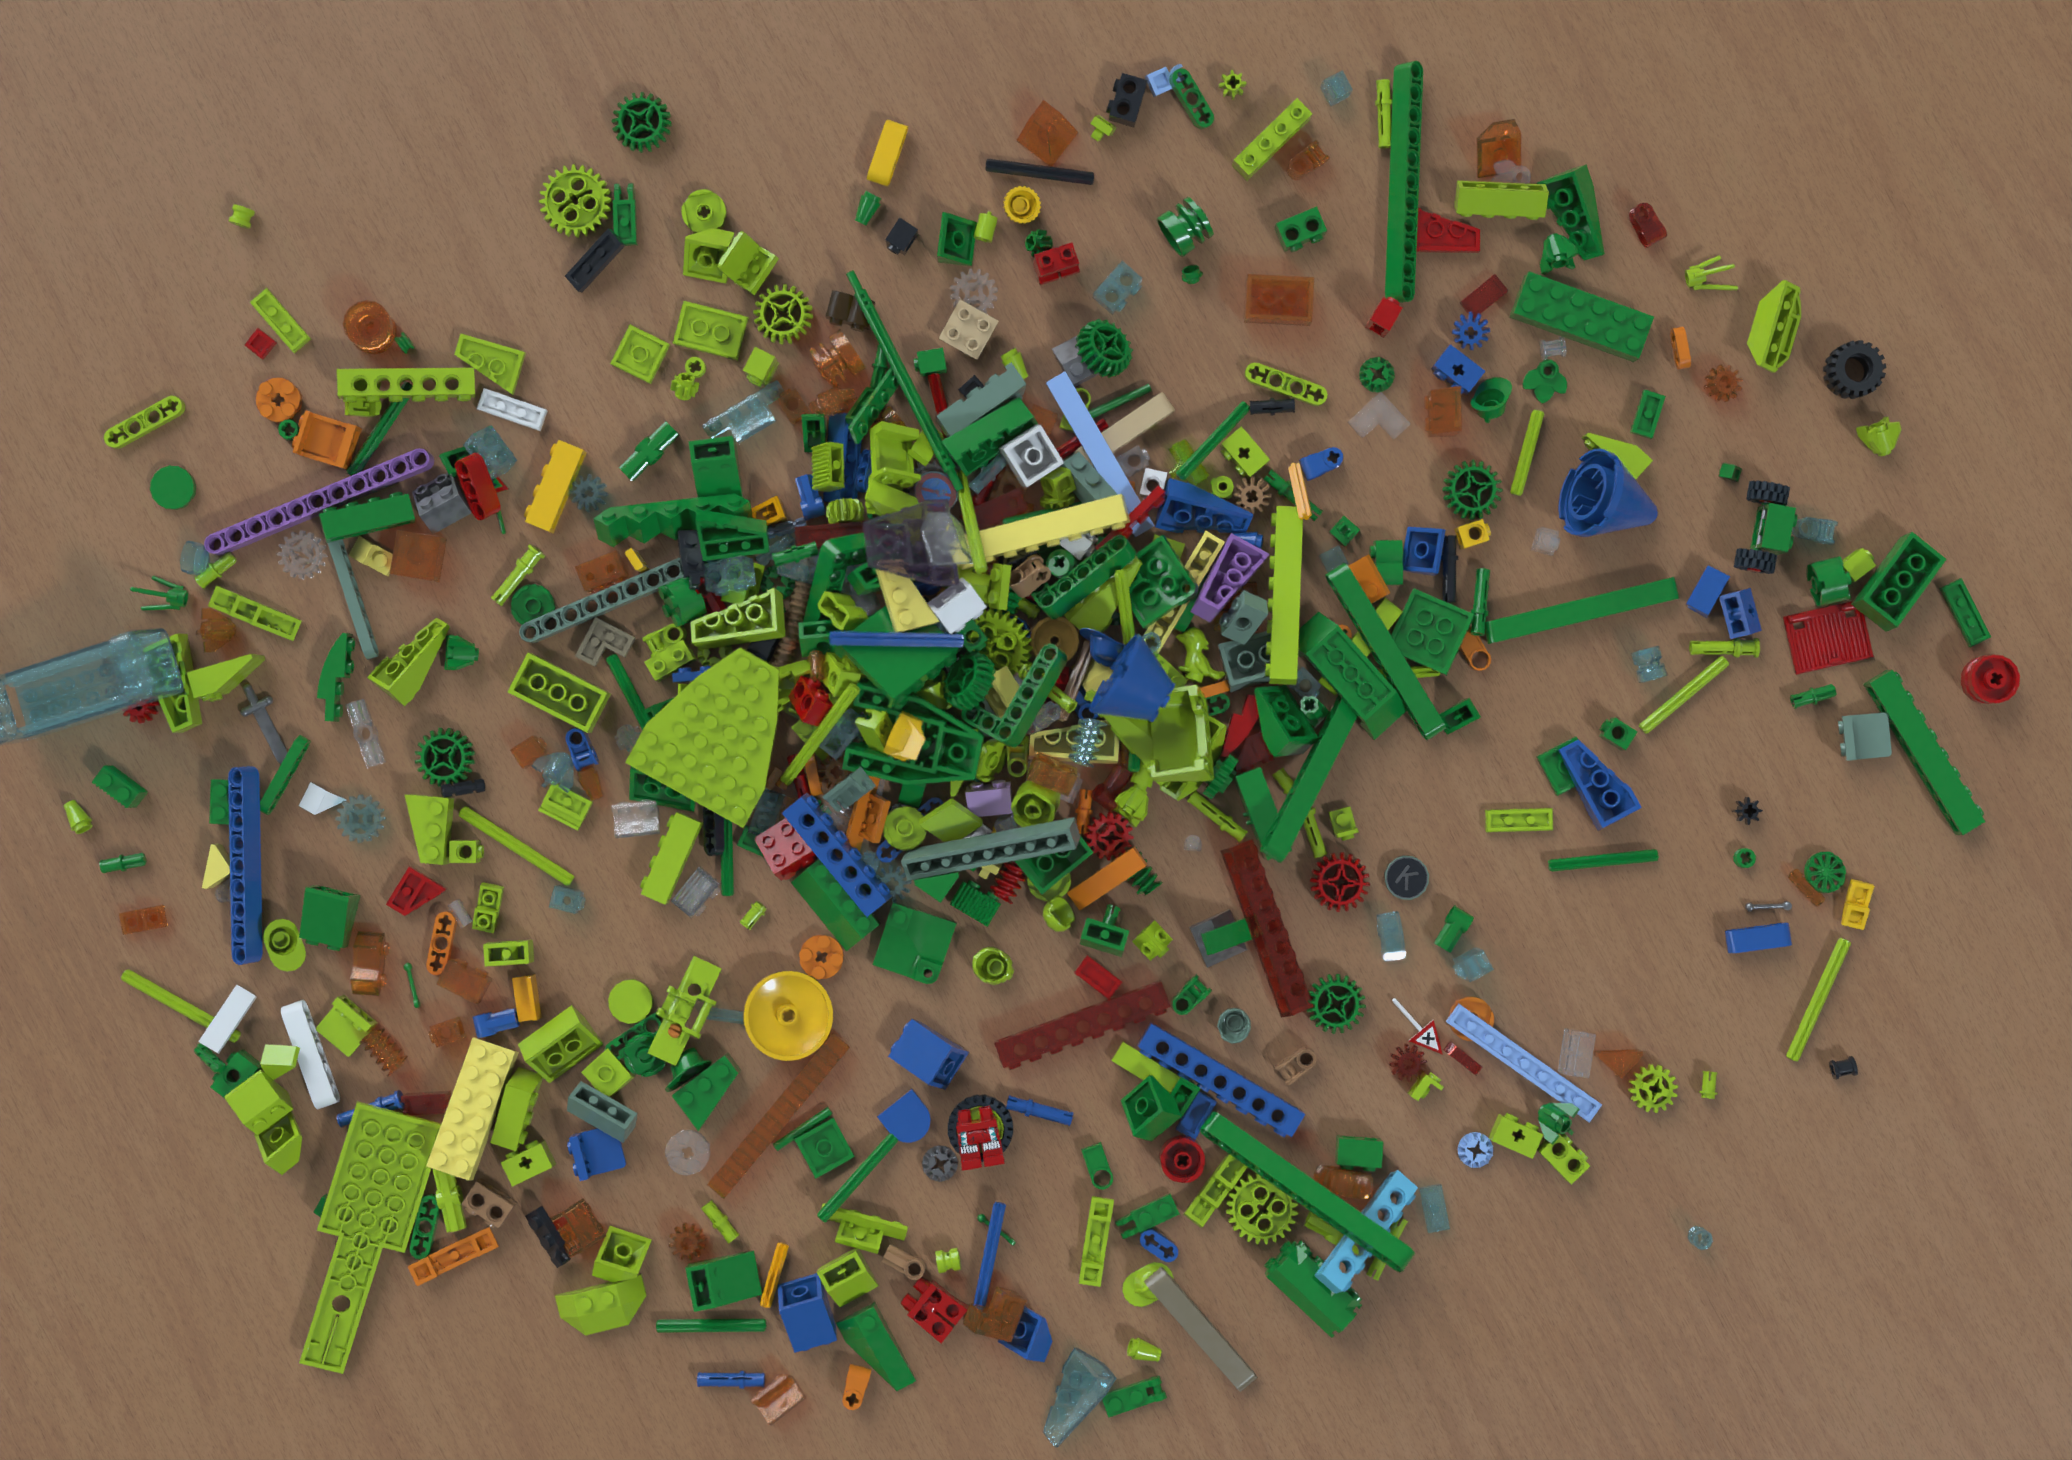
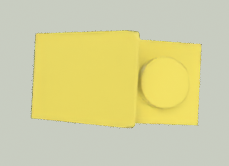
(372, 555)

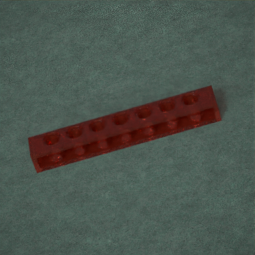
(1258, 922)
(1012, 1060)

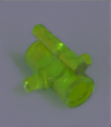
(1181, 453)

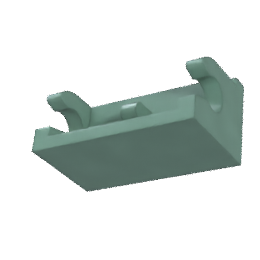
(849, 789)

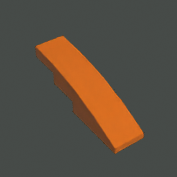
(1107, 878)

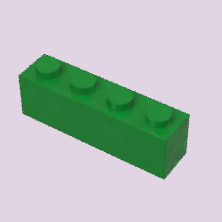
(366, 517)

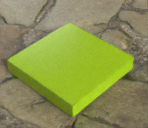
(640, 354)
(950, 821)

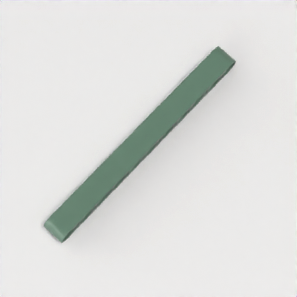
(601, 598)

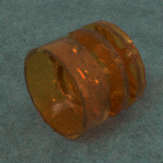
(368, 315)
(837, 359)

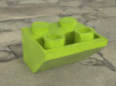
(847, 1277)

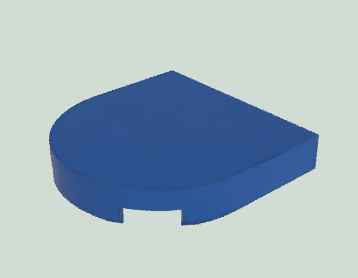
(907, 1118)

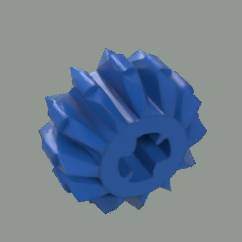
(1477, 326)

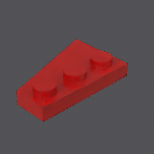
(1445, 235)

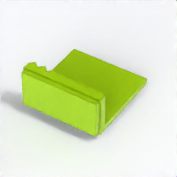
(607, 1074)

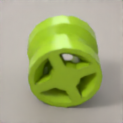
(241, 216)

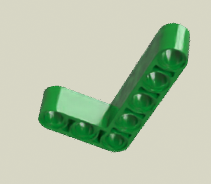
(831, 570)
(1084, 578)
(1021, 701)

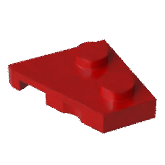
(413, 892)

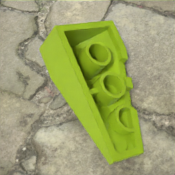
(1098, 607)
(405, 672)

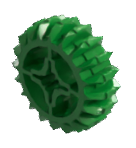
(637, 129)
(1104, 348)
(1468, 481)
(969, 680)
(438, 763)
(1344, 998)

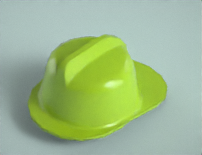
(284, 945)
(1136, 1290)

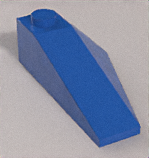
(1196, 509)
(1599, 788)

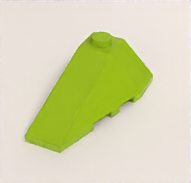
(887, 499)

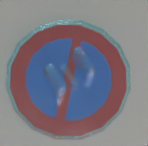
(935, 486)

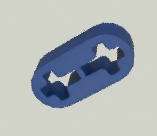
(1155, 1249)

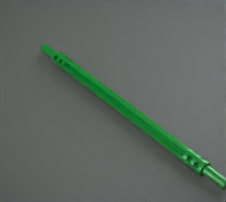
(905, 381)

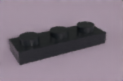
(595, 260)

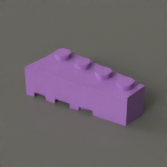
(1230, 572)

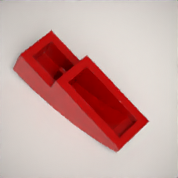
(1240, 725)

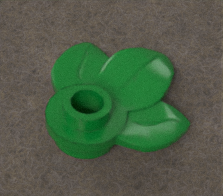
(1543, 384)

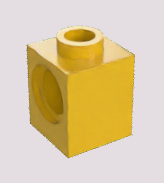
(1463, 534)

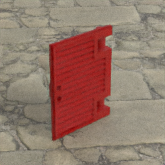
(1827, 637)

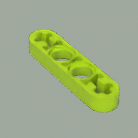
(1287, 380)
(143, 419)

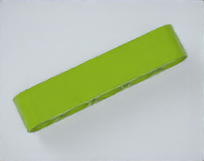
(1389, 614)

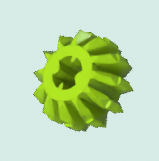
(845, 511)

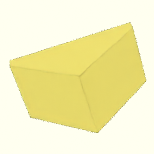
(217, 866)

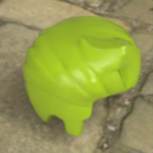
(992, 966)

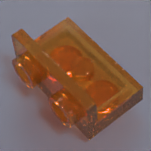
(778, 1398)

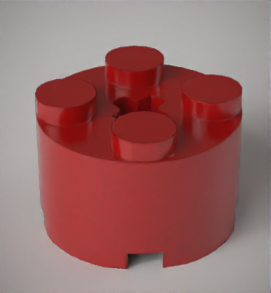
(1181, 1171)

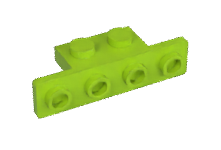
(865, 1231)

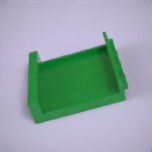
(897, 668)

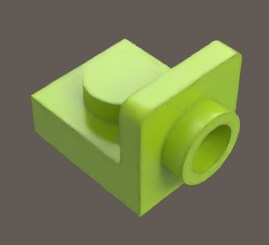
(1343, 823)
(1421, 1086)

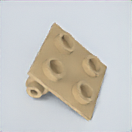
(968, 329)

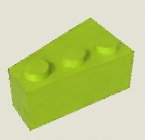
(432, 826)

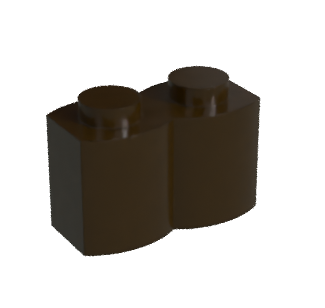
(845, 310)

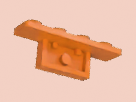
(867, 818)

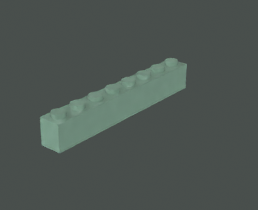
(991, 849)

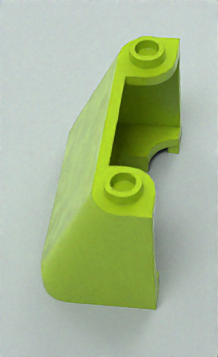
(1182, 738)

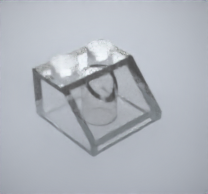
(945, 539)

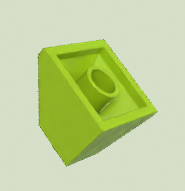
(704, 252)
(281, 1144)
(620, 1255)

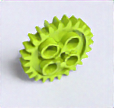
(585, 218)
(999, 643)
(1278, 1219)

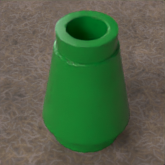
(867, 207)

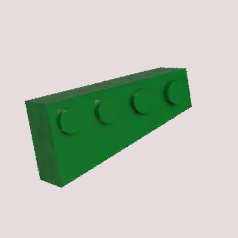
(981, 440)

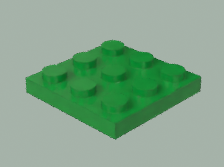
(1431, 631)

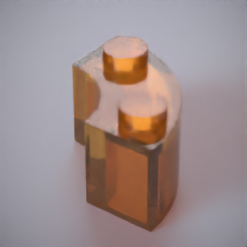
(369, 963)

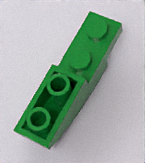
(336, 666)

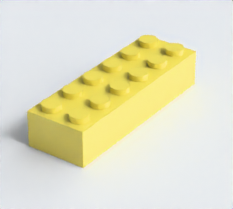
(472, 1109)

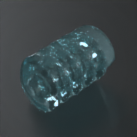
(1086, 741)

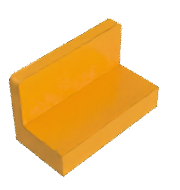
(526, 998)

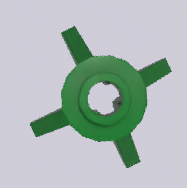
(1557, 253)
(459, 653)
(1555, 1119)

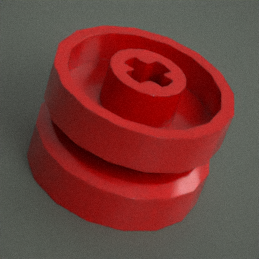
(1998, 669)

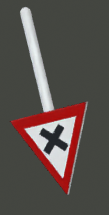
(1427, 1036)

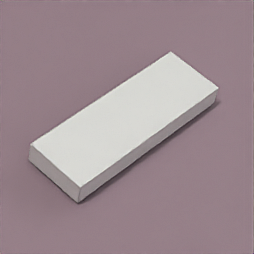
(512, 409)
(227, 1019)

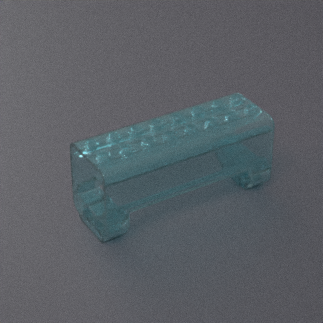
(90, 684)

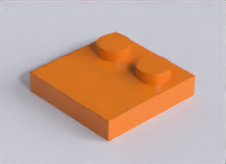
(1369, 578)

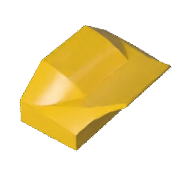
(905, 738)

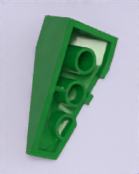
(874, 1342)

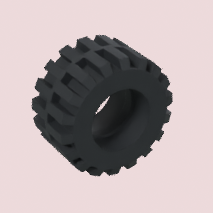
(1867, 357)

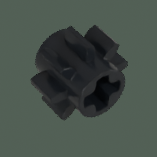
(1740, 810)

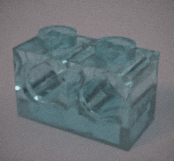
(1113, 284)
(492, 449)
(728, 571)
(1472, 965)

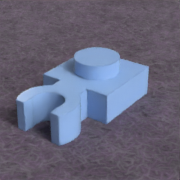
(1159, 80)

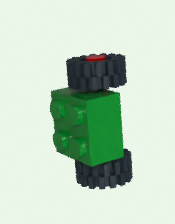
(1771, 527)

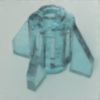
(556, 769)

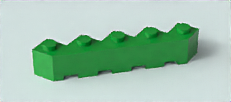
(663, 517)

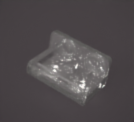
(636, 818)

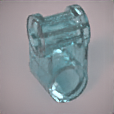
(1818, 530)

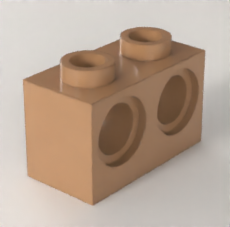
(492, 1198)

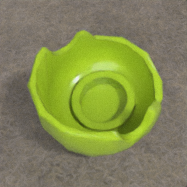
(1058, 914)

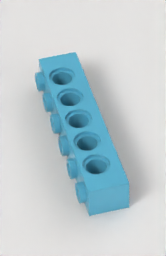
(1330, 1271)

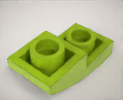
(488, 907)

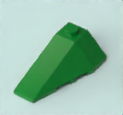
(1575, 207)

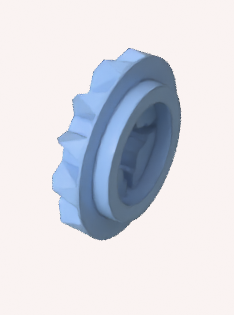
(1470, 1140)

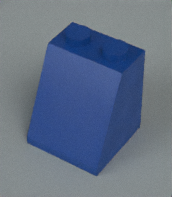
(928, 1054)
(806, 1313)

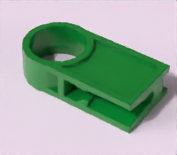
(1095, 1161)

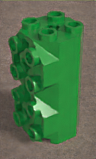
(1294, 1275)

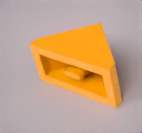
(771, 511)

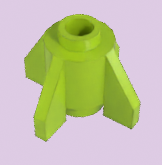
(1880, 436)
(1132, 805)

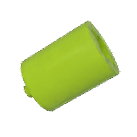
(985, 227)

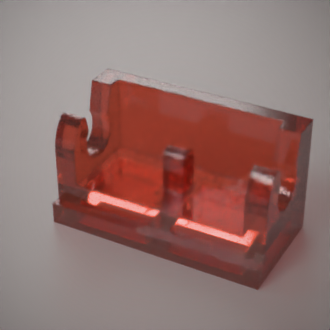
(426, 1102)

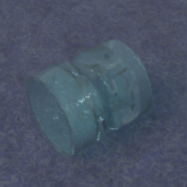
(1649, 664)

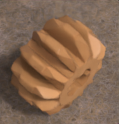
(1260, 494)

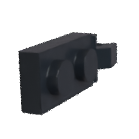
(691, 557)
(548, 1236)

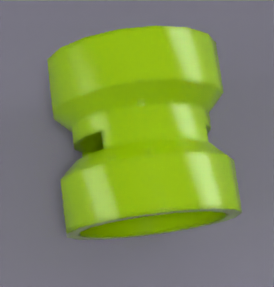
(948, 1260)

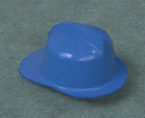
(1102, 648)

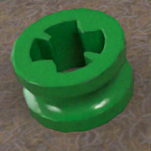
(404, 342)
(281, 429)
(1737, 859)

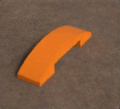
(453, 1255)

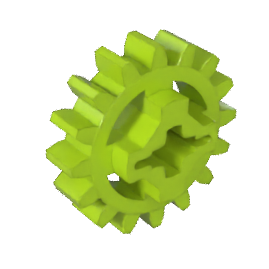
(1654, 1080)

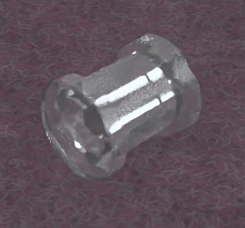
(1553, 348)

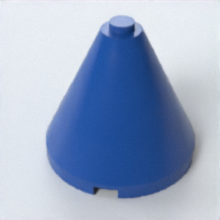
(1603, 497)

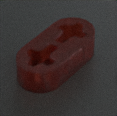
(1462, 1058)

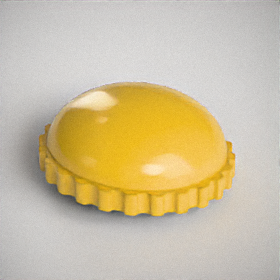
(1022, 204)

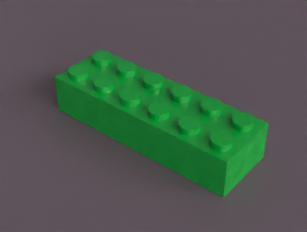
(1581, 317)

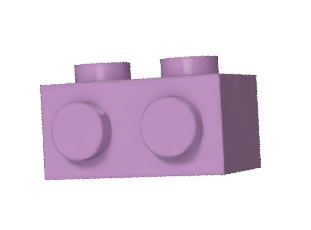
(989, 798)

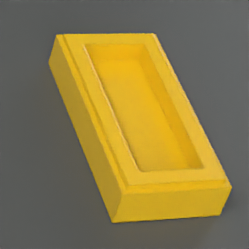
(637, 560)

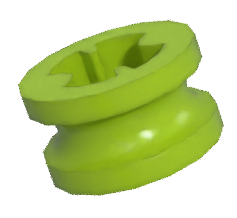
(693, 360)

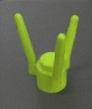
(1696, 276)

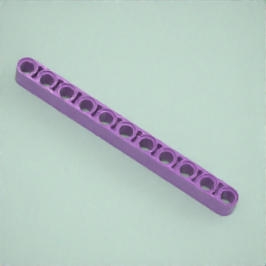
(309, 506)

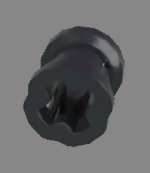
(1843, 1067)

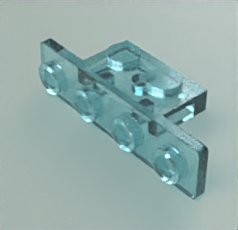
(747, 416)

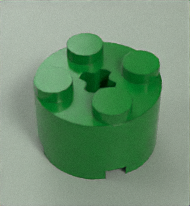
(1828, 581)
(681, 602)

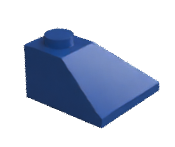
(1031, 1337)

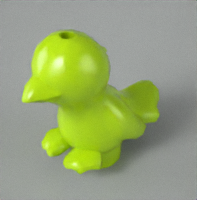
(1196, 663)

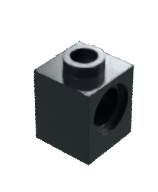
(901, 237)

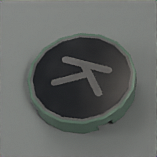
(1406, 877)

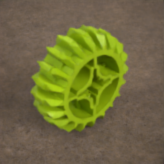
(788, 306)

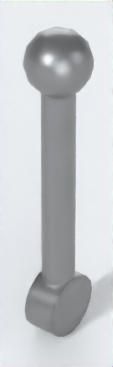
(1785, 905)

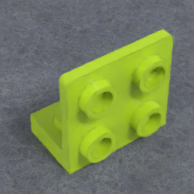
(346, 1025)

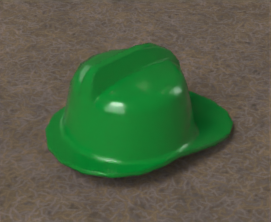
(1491, 398)
(688, 1065)

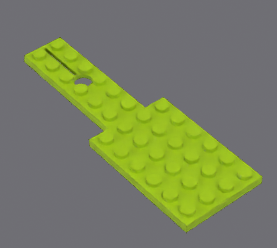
(370, 1209)

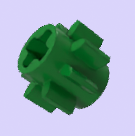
(1038, 242)

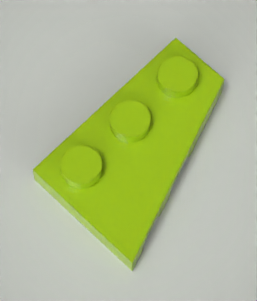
(493, 360)

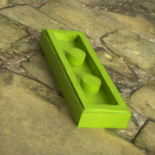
(280, 320)
(1519, 820)
(1142, 1066)

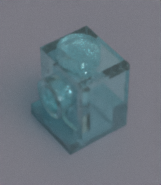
(558, 895)

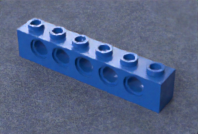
(825, 852)

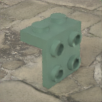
(1865, 736)

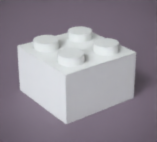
(1031, 455)
(957, 606)

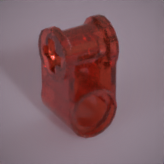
(1647, 227)

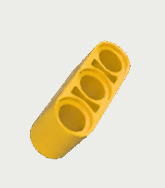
(887, 152)

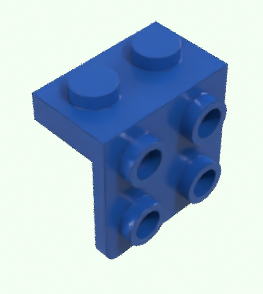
(595, 1153)

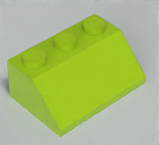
(559, 1044)

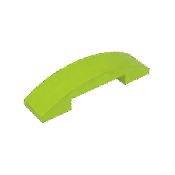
(1095, 1241)

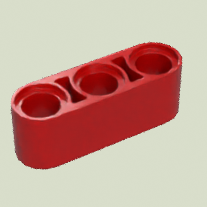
(477, 486)

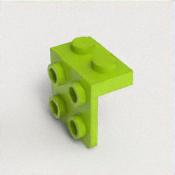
(747, 263)

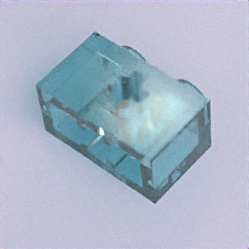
(841, 734)

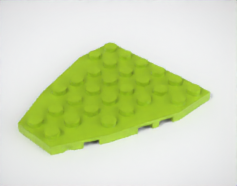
(716, 736)

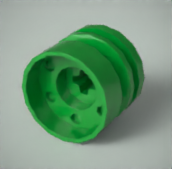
(1187, 225)

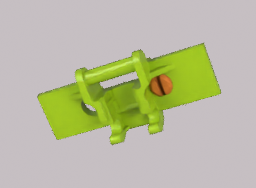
(677, 1008)

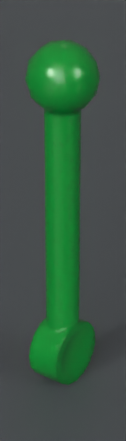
(407, 967)
(982, 1218)

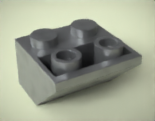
(441, 502)

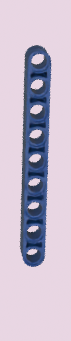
(245, 865)

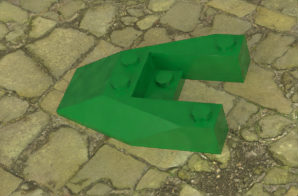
(947, 754)

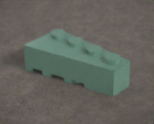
(982, 401)

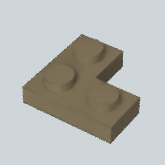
(603, 636)

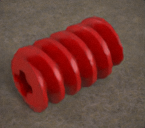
(1008, 882)

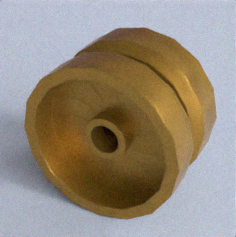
(1058, 628)

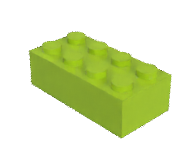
(559, 692)

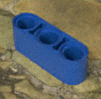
(1758, 937)

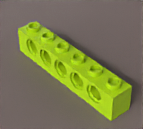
(395, 376)

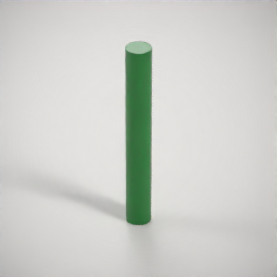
(1120, 401)
(802, 1128)

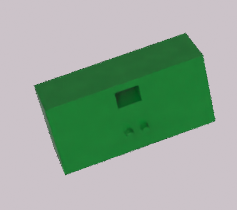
(1257, 803)

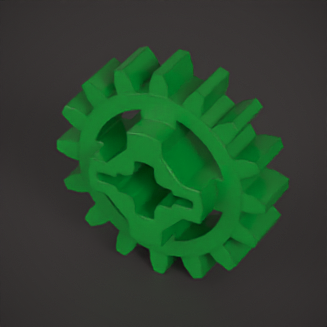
(1222, 776)

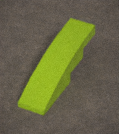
(254, 613)
(1215, 1190)

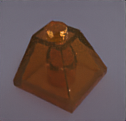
(1047, 134)
(1498, 143)

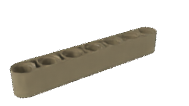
(1200, 1329)

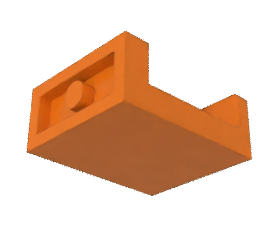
(326, 440)

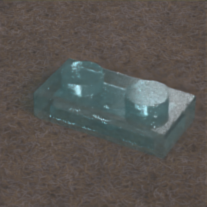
(1434, 1208)

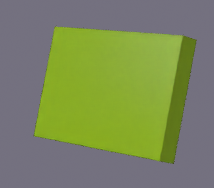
(710, 330)

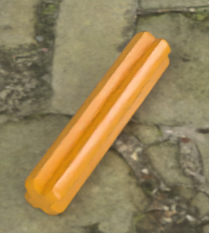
(1300, 491)
(774, 1275)

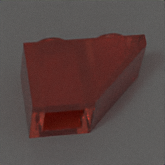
(1253, 751)

